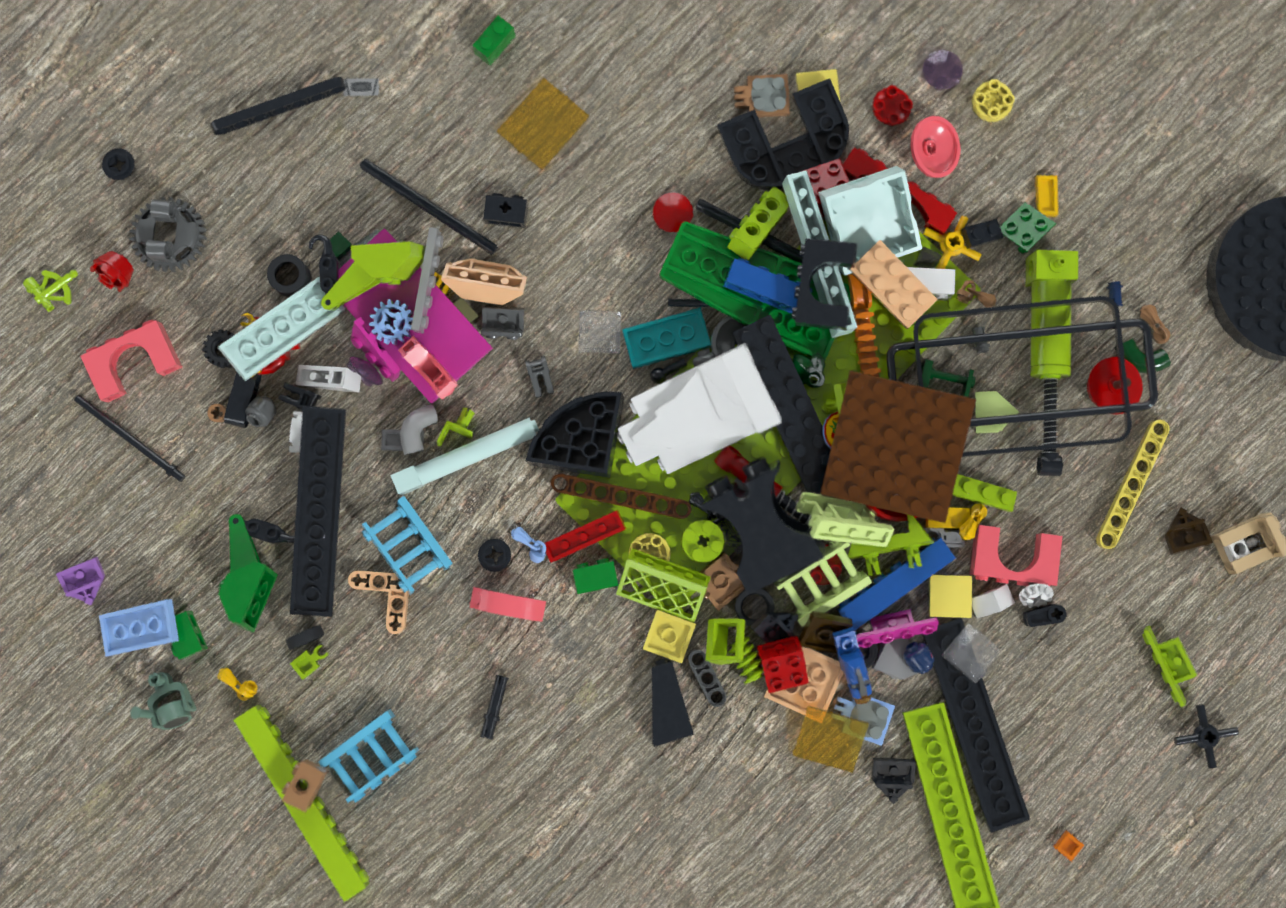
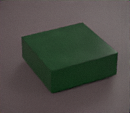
(340, 245)

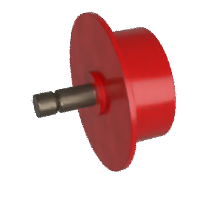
(1105, 385)

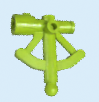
(43, 294)

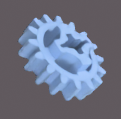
(399, 319)

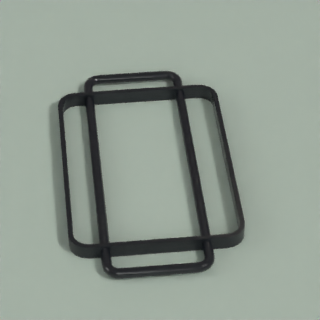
(1116, 324)

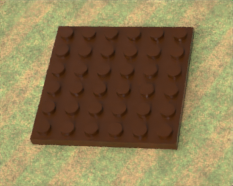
(897, 446)

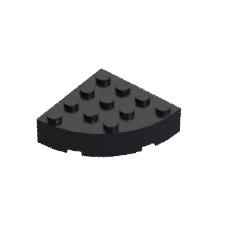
(580, 435)

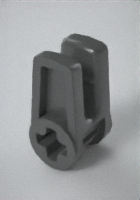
(534, 373)

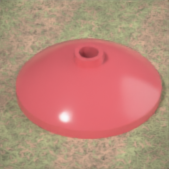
(935, 146)

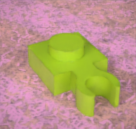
(307, 662)

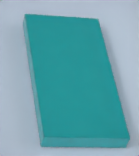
(666, 338)

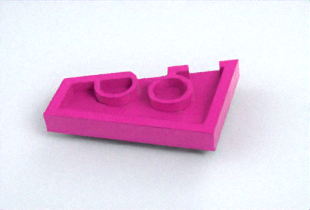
(373, 353)

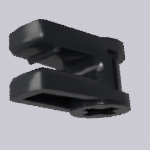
(307, 397)
(1042, 615)

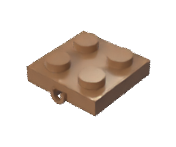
(724, 581)

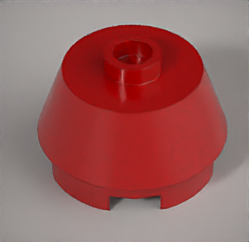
(113, 270)

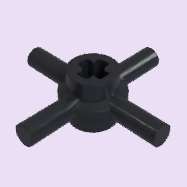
(1213, 736)

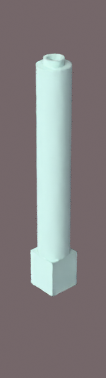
(466, 455)

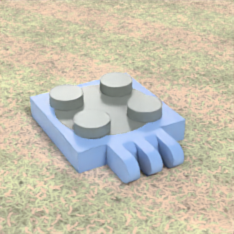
(874, 712)

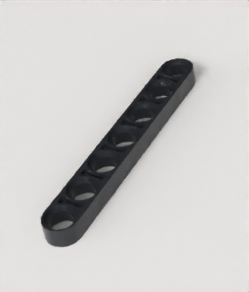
(278, 106)

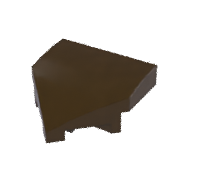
(1187, 533)

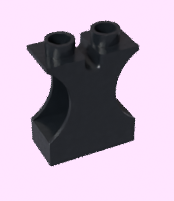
(770, 538)

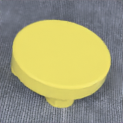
(992, 101)
(653, 545)

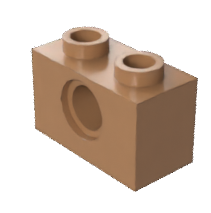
(294, 794)

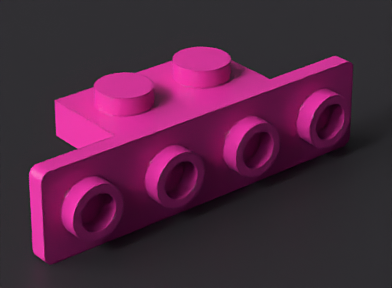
(895, 626)

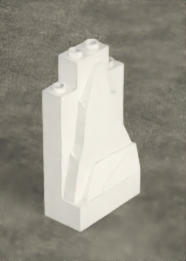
(699, 412)

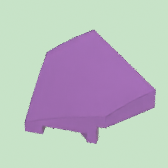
(82, 580)

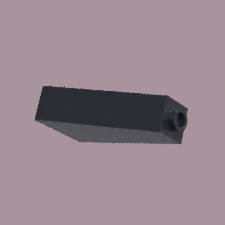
(669, 711)

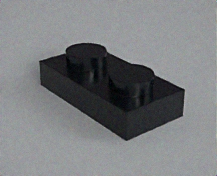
(982, 233)

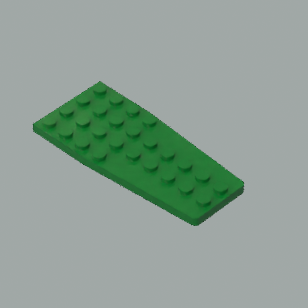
(700, 267)

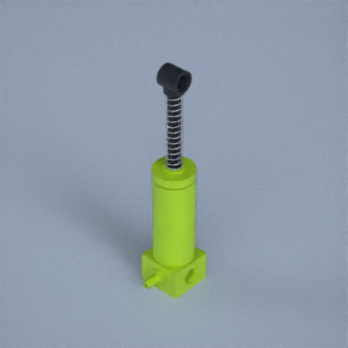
(1050, 279)

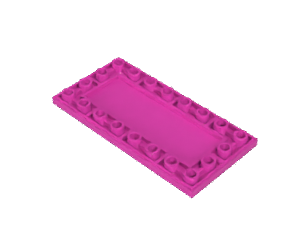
(448, 334)

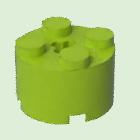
(713, 545)

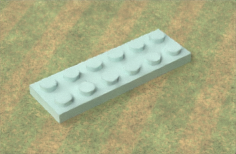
(278, 330)

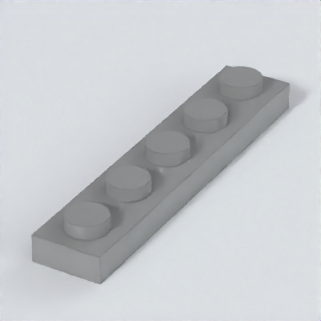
(427, 280)

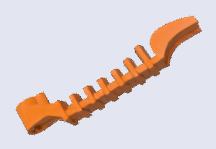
(860, 303)

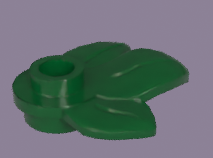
(810, 367)

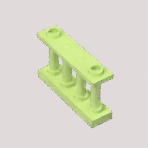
(839, 591)

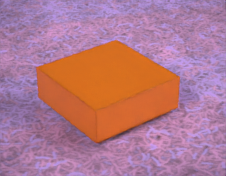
(1068, 846)

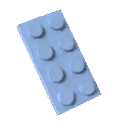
(138, 627)

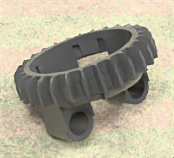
(163, 253)

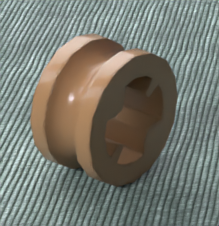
(212, 417)

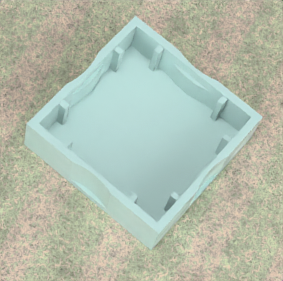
(872, 211)

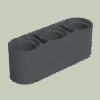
(714, 685)

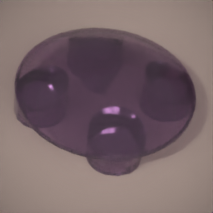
(942, 69)
(366, 370)

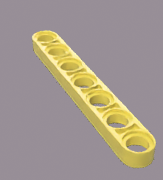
(1140, 477)

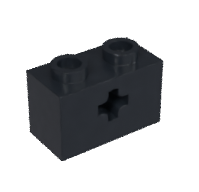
(513, 218)

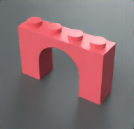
(102, 360)
(1042, 569)

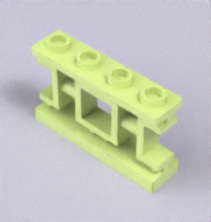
(843, 520)

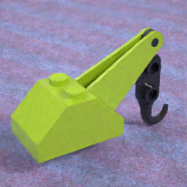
(372, 266)

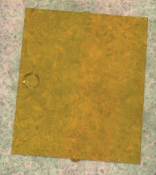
(543, 124)

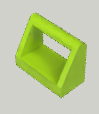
(717, 641)

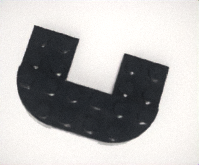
(767, 166)

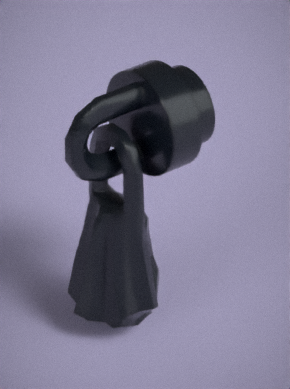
(696, 499)

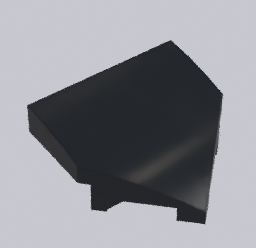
(775, 626)
(893, 776)

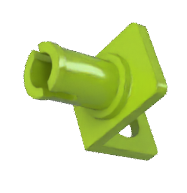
(459, 427)

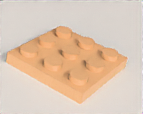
(823, 679)

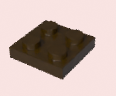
(819, 629)

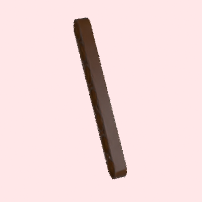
(630, 502)

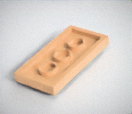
(893, 284)

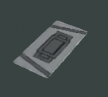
(362, 87)

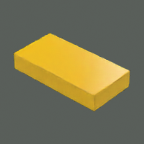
(1047, 195)

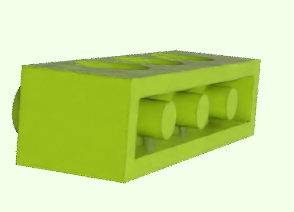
(759, 224)

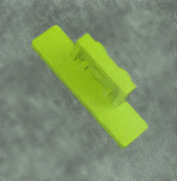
(1173, 661)

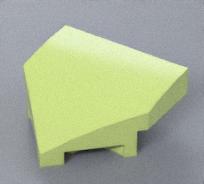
(992, 404)

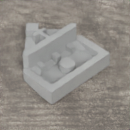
(891, 659)

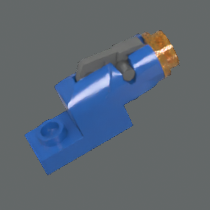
(853, 665)

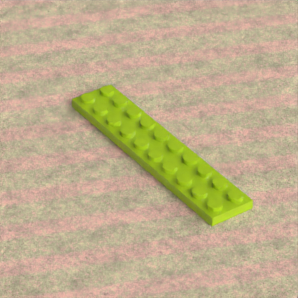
(950, 807)

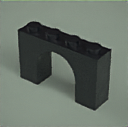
(815, 256)

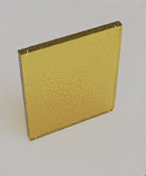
(830, 738)

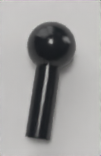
(658, 375)

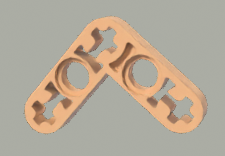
(393, 593)

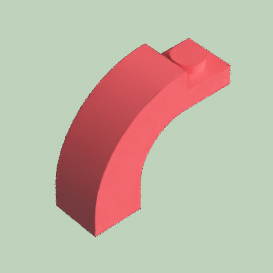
(428, 367)
(507, 604)

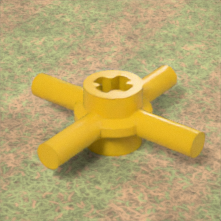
(957, 239)

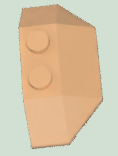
(484, 281)

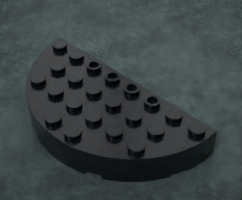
(1250, 279)

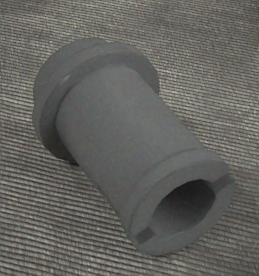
(981, 347)

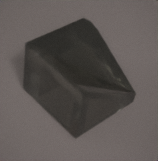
(927, 258)

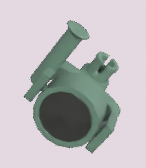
(171, 714)

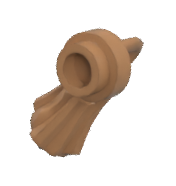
(964, 296)
(1150, 315)

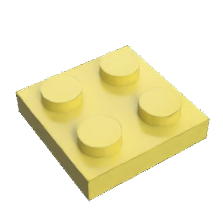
(669, 636)

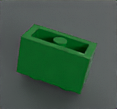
(494, 40)
(595, 577)
(189, 635)

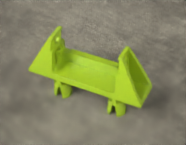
(908, 541)

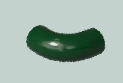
(1137, 357)

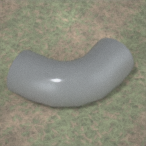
(412, 428)

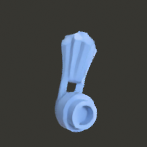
(536, 552)

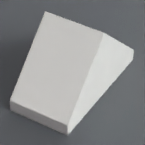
(992, 601)

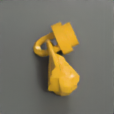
(968, 529)
(247, 688)

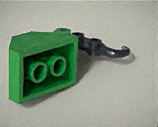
(249, 581)

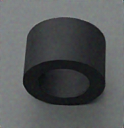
(303, 279)

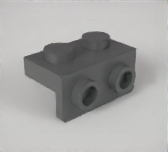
(502, 322)

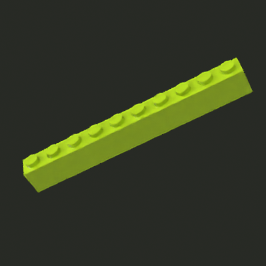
(314, 823)

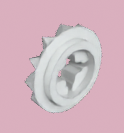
(1030, 595)

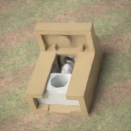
(1265, 534)

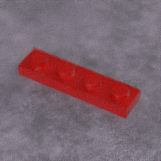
(584, 536)

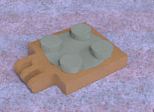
(765, 94)

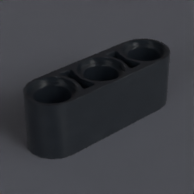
(241, 396)

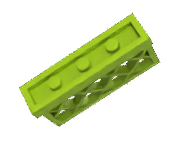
(667, 573)

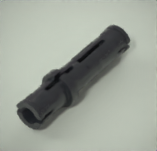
(494, 706)

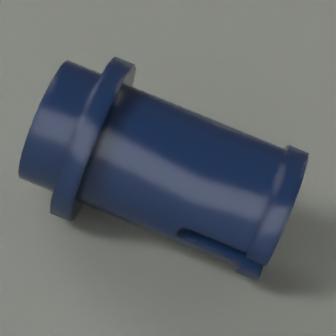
(1114, 290)

